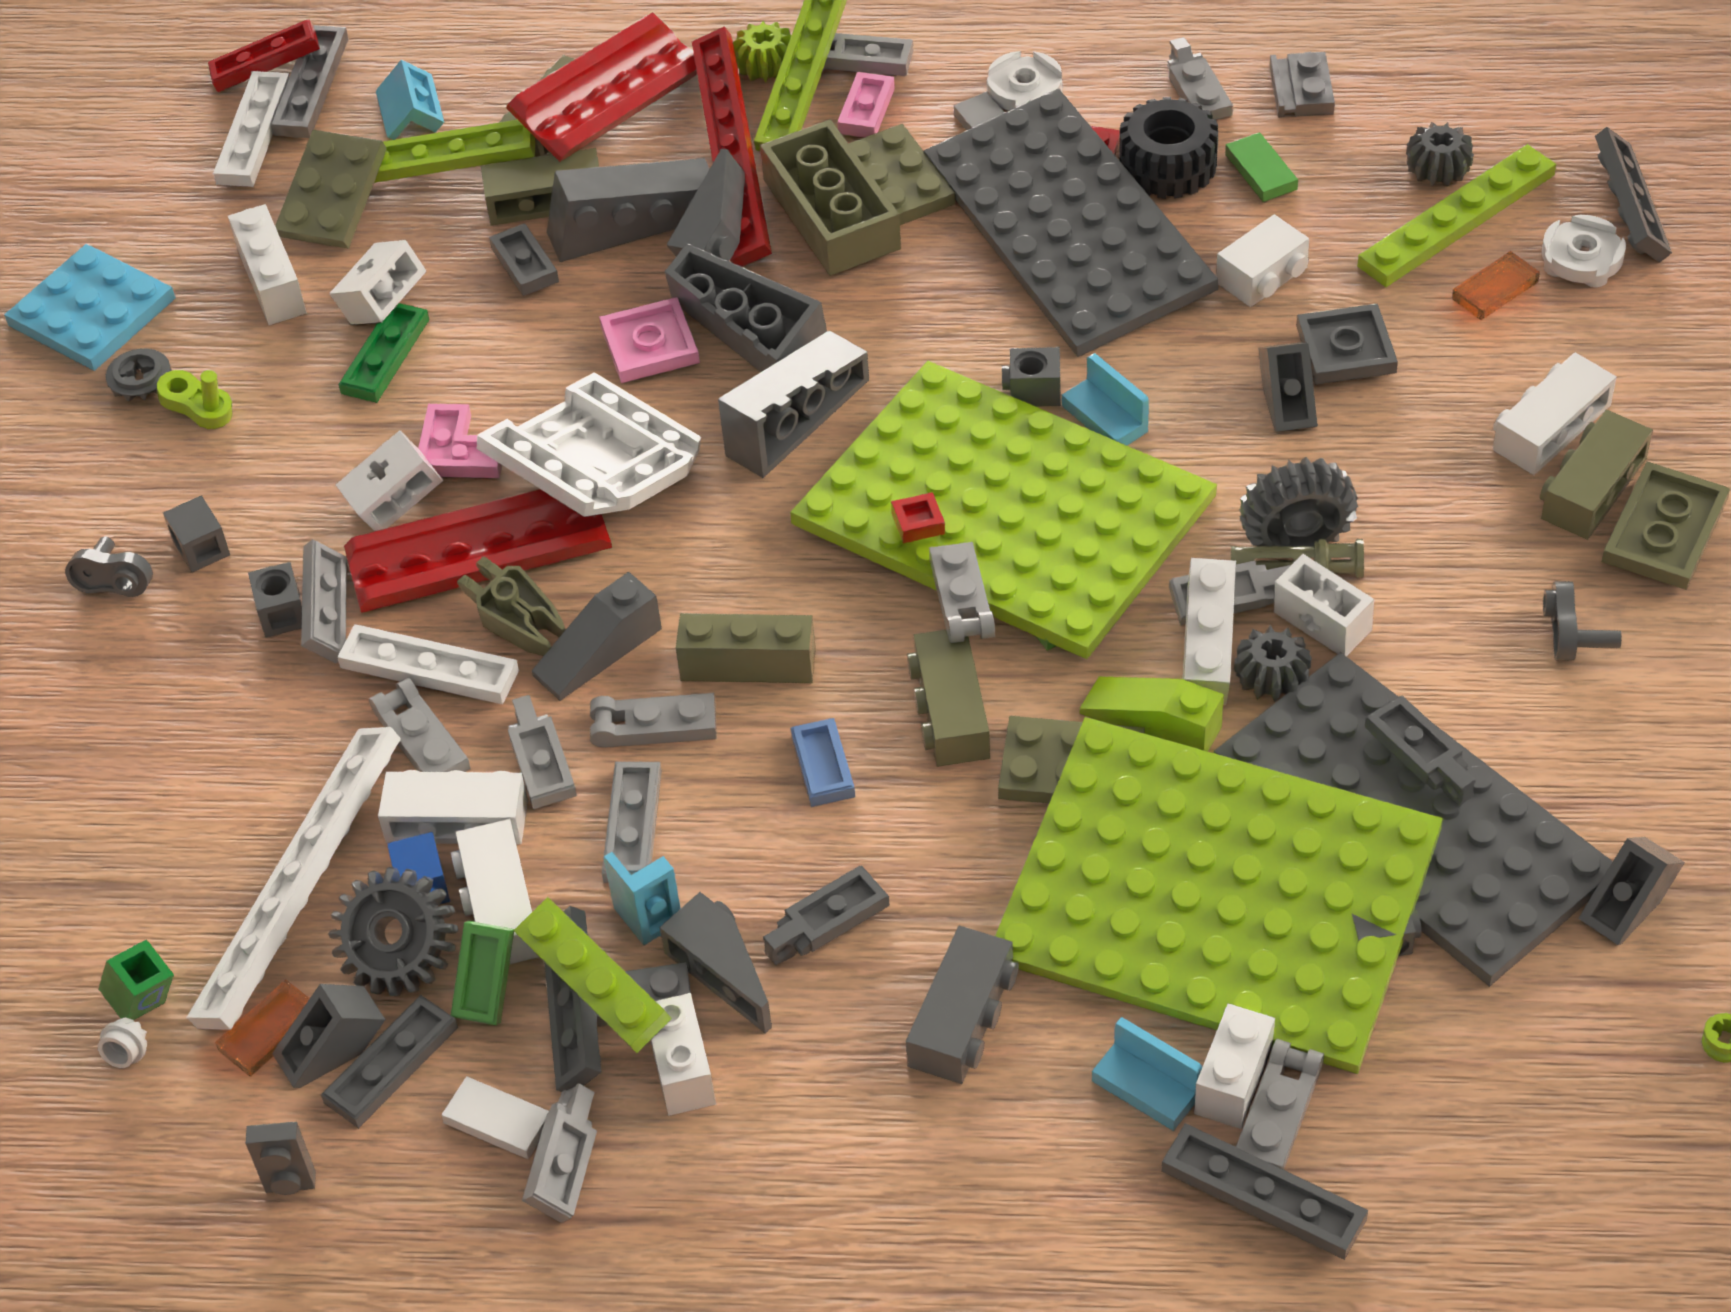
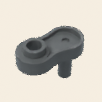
(100, 571)
(1560, 606)

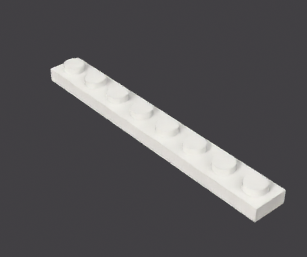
(293, 880)

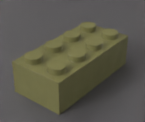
(830, 197)

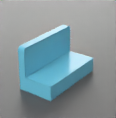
(406, 97)
(1108, 403)
(643, 898)
(1148, 1074)

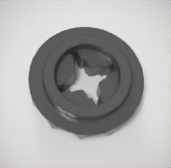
(123, 371)

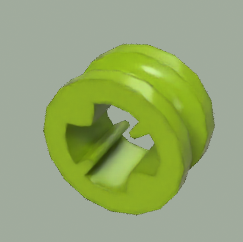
(1713, 1029)

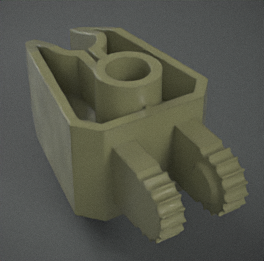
(513, 606)

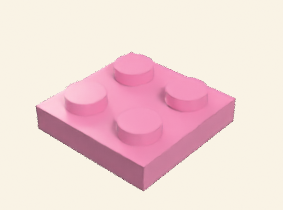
(649, 340)

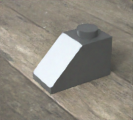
(1288, 385)
(1631, 888)
(328, 1032)

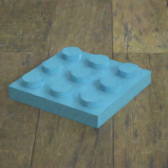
(90, 306)

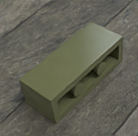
(524, 187)
(1595, 473)
(746, 648)
(949, 698)

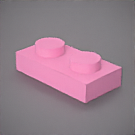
(866, 104)

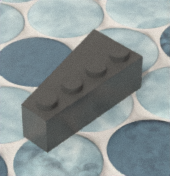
(619, 204)
(744, 308)
(789, 401)

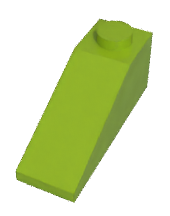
(1163, 706)

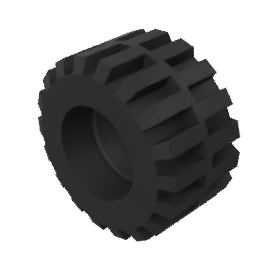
(1169, 146)

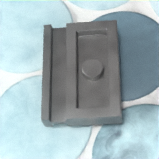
(1302, 84)

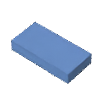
(822, 762)

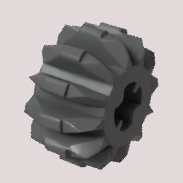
(1439, 154)
(1272, 663)

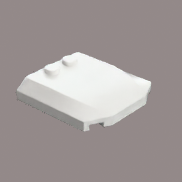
(595, 449)

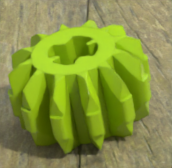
(761, 50)

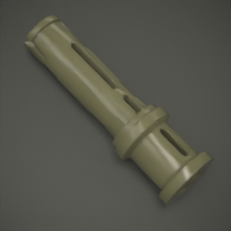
(1321, 552)

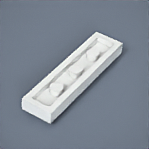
(251, 130)
(428, 664)

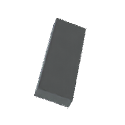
(389, 1061)

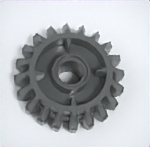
(1298, 504)
(365, 927)

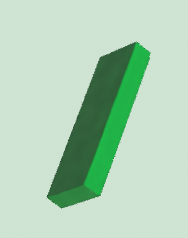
(383, 353)

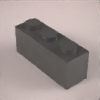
(961, 1005)

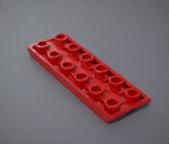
(604, 87)
(440, 549)

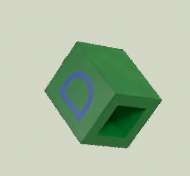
(136, 981)

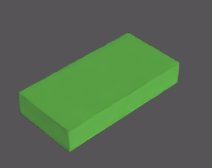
(1261, 167)
(482, 972)

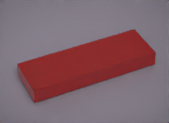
(263, 55)

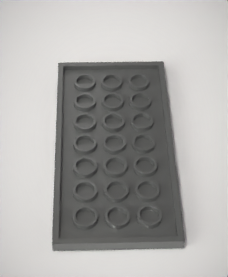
(1071, 222)
(1501, 862)

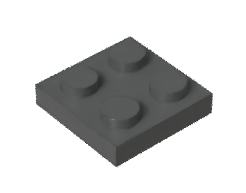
(1347, 343)

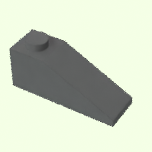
(715, 211)
(600, 635)
(716, 955)

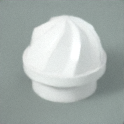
(122, 1043)

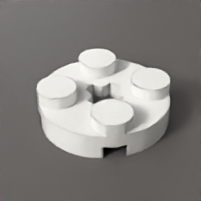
(1039, 73)
(1592, 267)

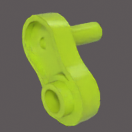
(194, 398)

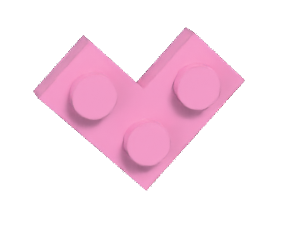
(450, 448)

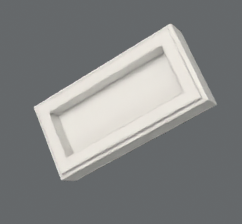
(495, 1117)

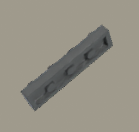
(1633, 195)
(572, 1027)
(1265, 1191)

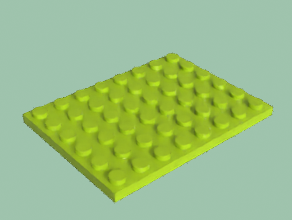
(1053, 510)
(1218, 887)

